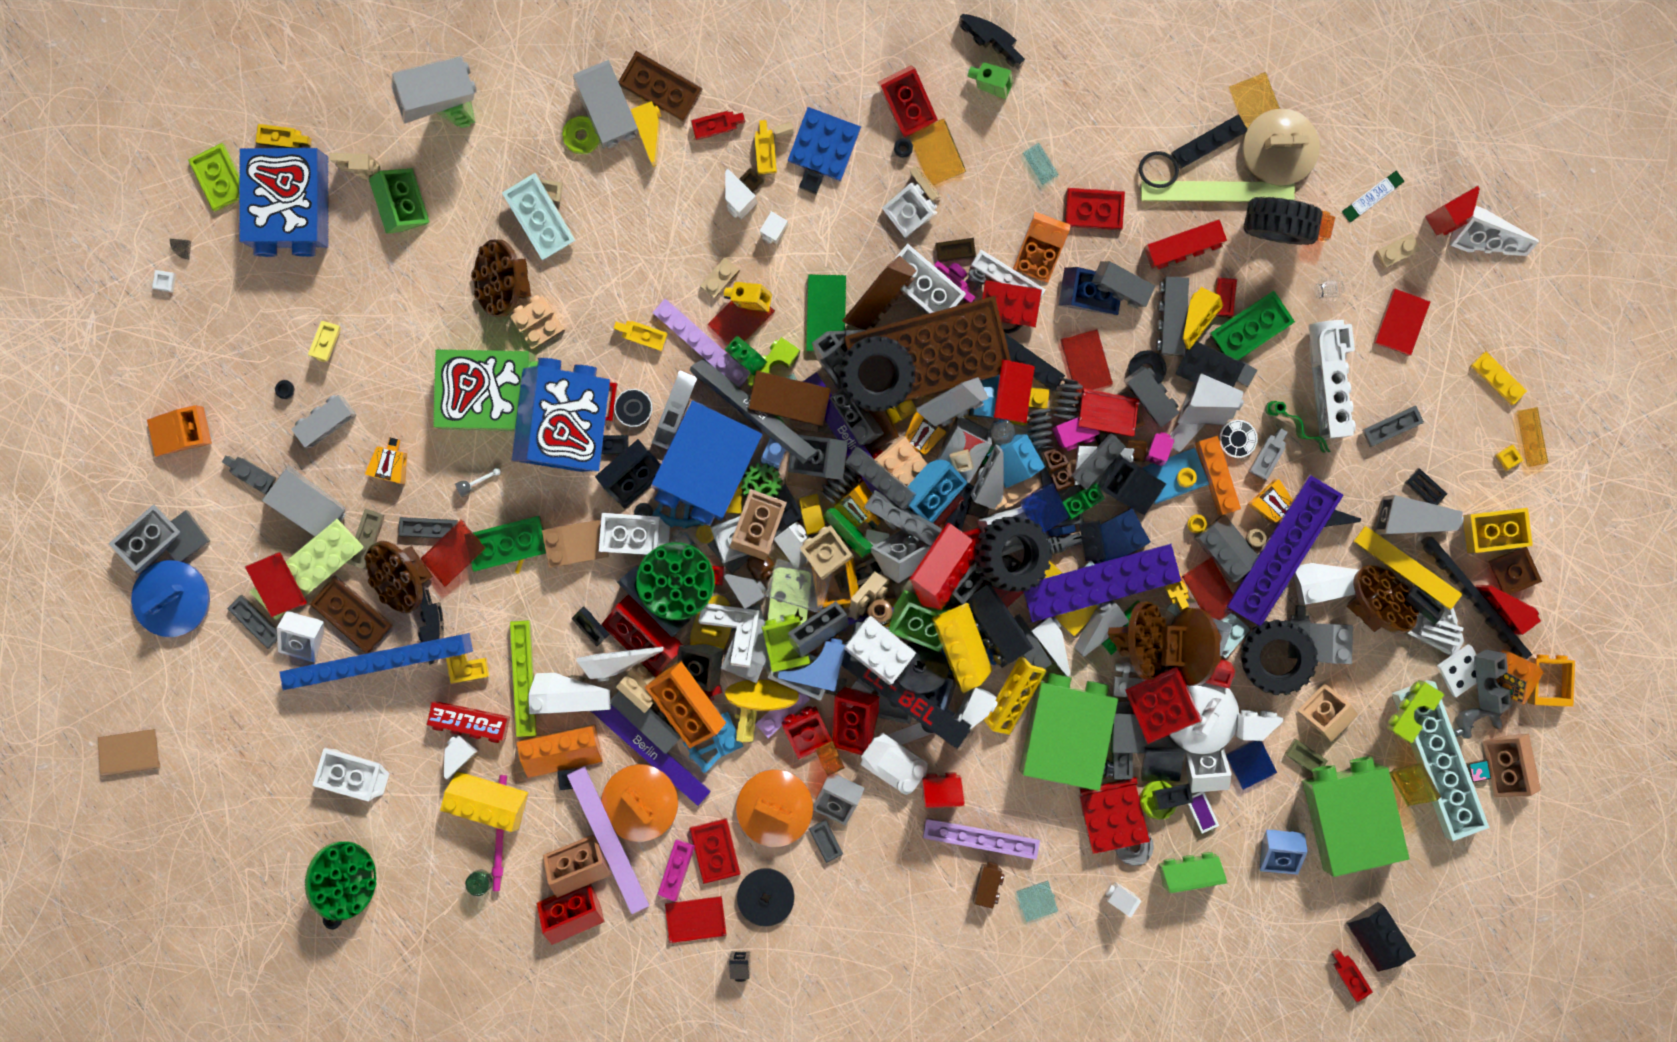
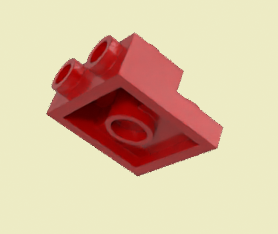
(806, 731)

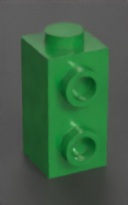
(745, 355)

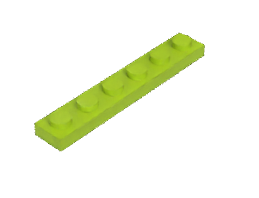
(522, 676)

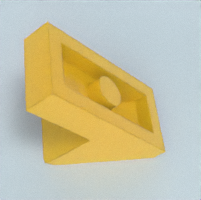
(902, 411)
(812, 513)

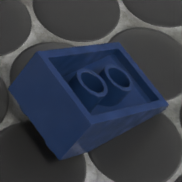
(1082, 294)
(1122, 535)

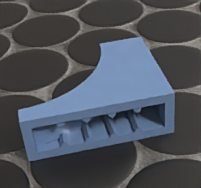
(823, 671)

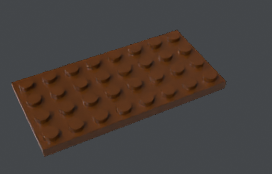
(944, 348)

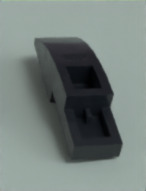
(988, 33)
(433, 616)

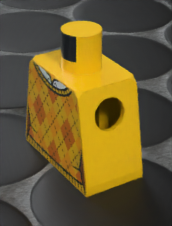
(749, 296)

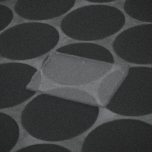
(798, 586)

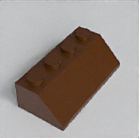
(880, 294)

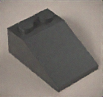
(828, 460)

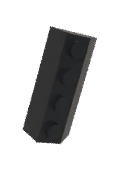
(629, 584)
(997, 627)

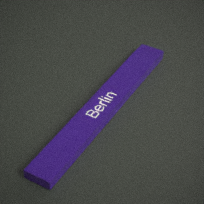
(839, 426)
(678, 774)

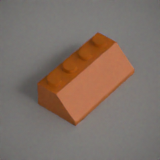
(685, 705)
(560, 751)

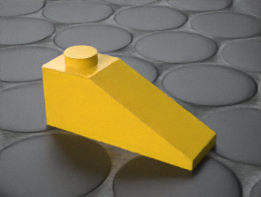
(648, 125)
(1202, 309)

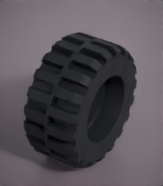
(1283, 220)
(877, 400)
(1035, 554)
(1293, 679)

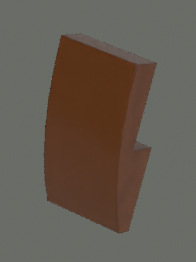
(1058, 468)

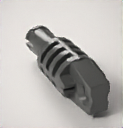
(1060, 543)

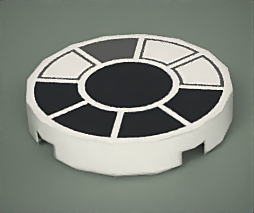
(1238, 438)

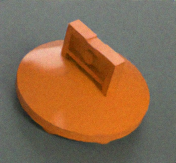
(640, 802)
(774, 808)

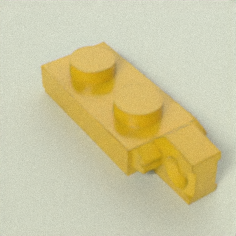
(281, 137)
(765, 149)
(642, 334)
(1178, 594)

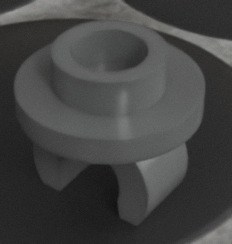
(976, 276)

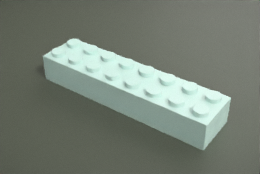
(1439, 751)

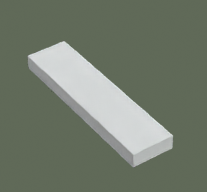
(1000, 272)

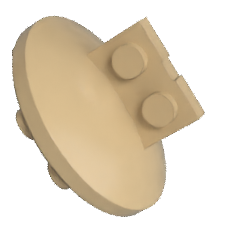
(1281, 147)

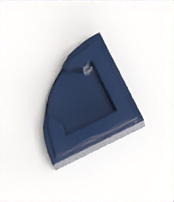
(1061, 530)

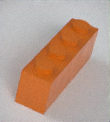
(1218, 475)

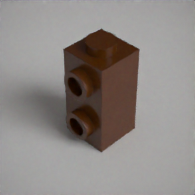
(988, 884)

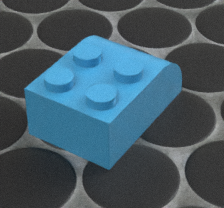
(935, 489)

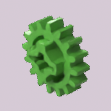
(752, 480)

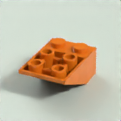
(1041, 247)
(179, 430)

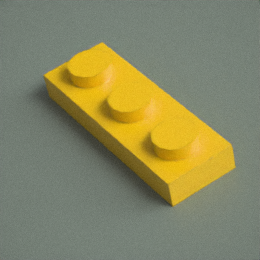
(1498, 378)

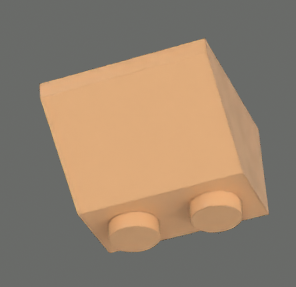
(1328, 712)

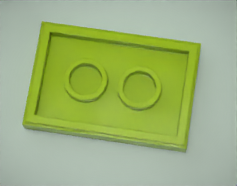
(216, 176)

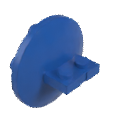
(170, 598)

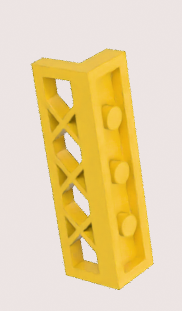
(1010, 696)

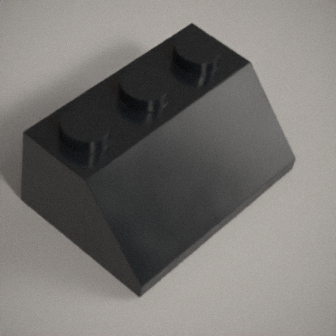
(629, 473)
(1380, 938)

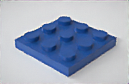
(824, 143)

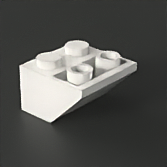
(1256, 726)

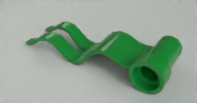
(1276, 408)

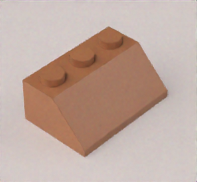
(1512, 766)
(575, 866)

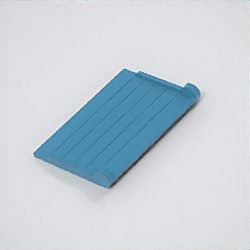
(1169, 472)

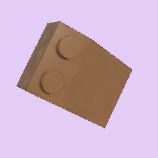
(758, 525)
(573, 543)

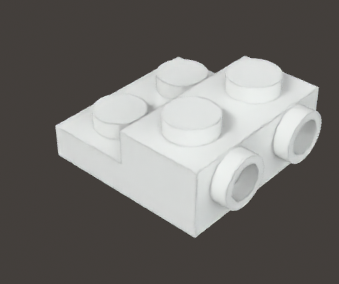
(910, 209)

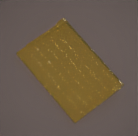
(1254, 97)
(937, 152)

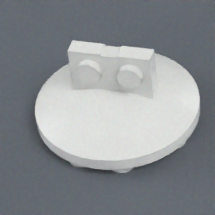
(1219, 720)

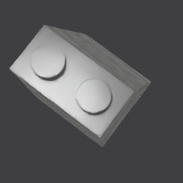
(432, 88)
(605, 104)
(303, 502)
(1413, 516)

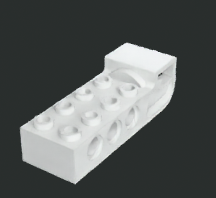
(1328, 350)

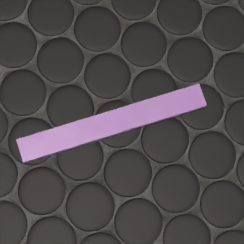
(608, 840)

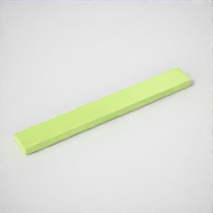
(1214, 191)

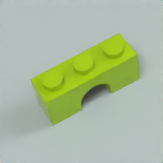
(781, 353)
(1403, 721)

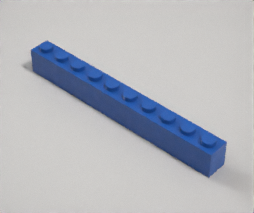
(376, 661)

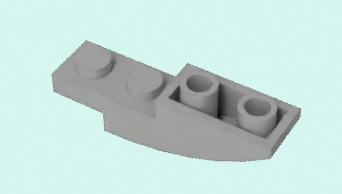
(674, 409)

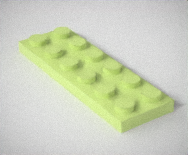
(320, 558)

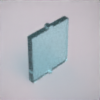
(1037, 901)

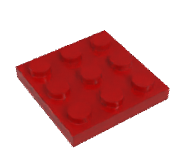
(1163, 705)
(1114, 819)

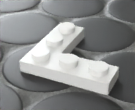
(746, 623)

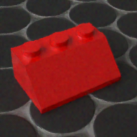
(1454, 213)
(569, 914)

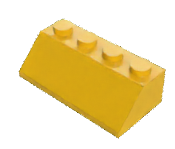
(963, 647)
(484, 801)

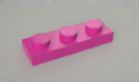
(676, 870)

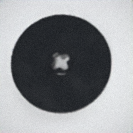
(930, 677)
(752, 889)

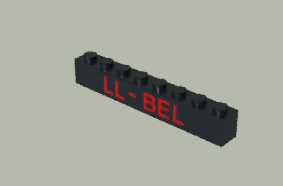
(916, 705)

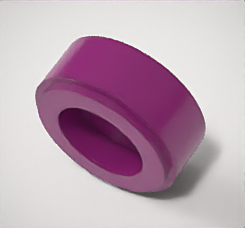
(958, 270)

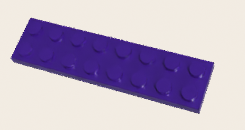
(1285, 550)
(1102, 582)

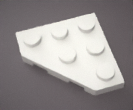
(1449, 617)

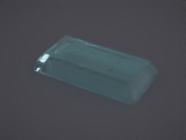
(1040, 163)

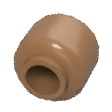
(880, 606)

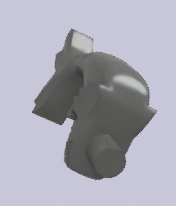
(1467, 718)

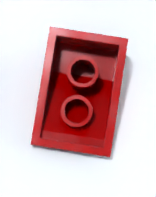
(907, 100)
(1514, 612)
(854, 720)
(942, 790)

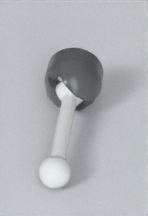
(465, 487)

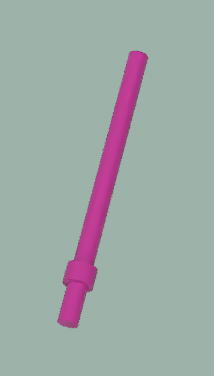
(497, 870)

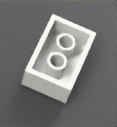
(879, 650)

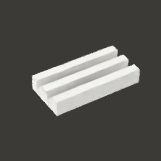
(1456, 635)

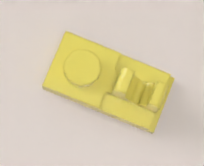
(324, 341)
(746, 725)

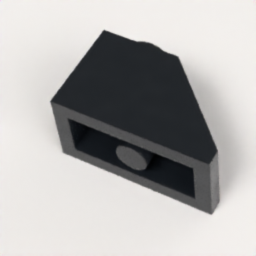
(739, 965)

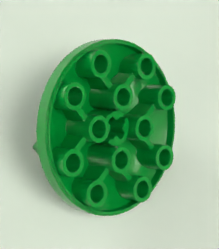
(675, 581)
(340, 880)

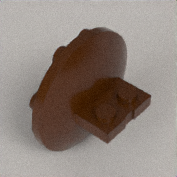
(500, 278)
(397, 575)
(1382, 601)
(1142, 640)
(1192, 645)

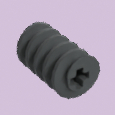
(1067, 398)
(1040, 428)
(839, 485)

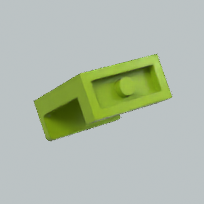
(778, 645)

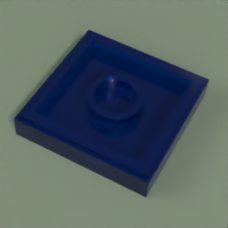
(1045, 507)
(1251, 763)

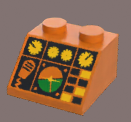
(1520, 678)

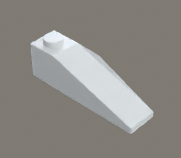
(1491, 233)
(1323, 582)
(610, 664)
(562, 694)

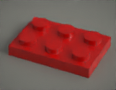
(1015, 303)

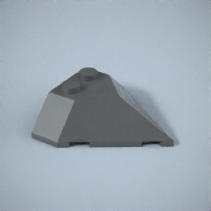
(830, 351)

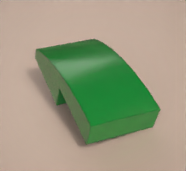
(1083, 500)

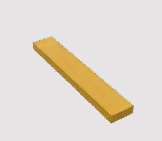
(1407, 567)

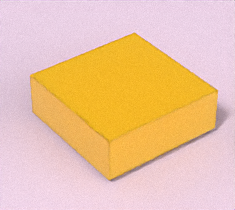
(1509, 457)

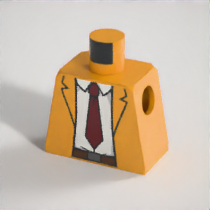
(923, 434)
(388, 463)
(1272, 501)
(853, 507)

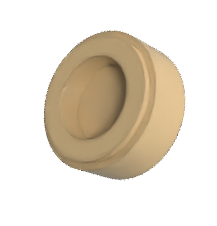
(1256, 537)

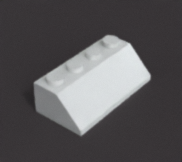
(931, 288)

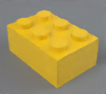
(1497, 530)

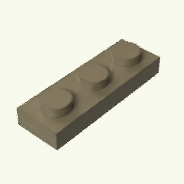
(366, 535)

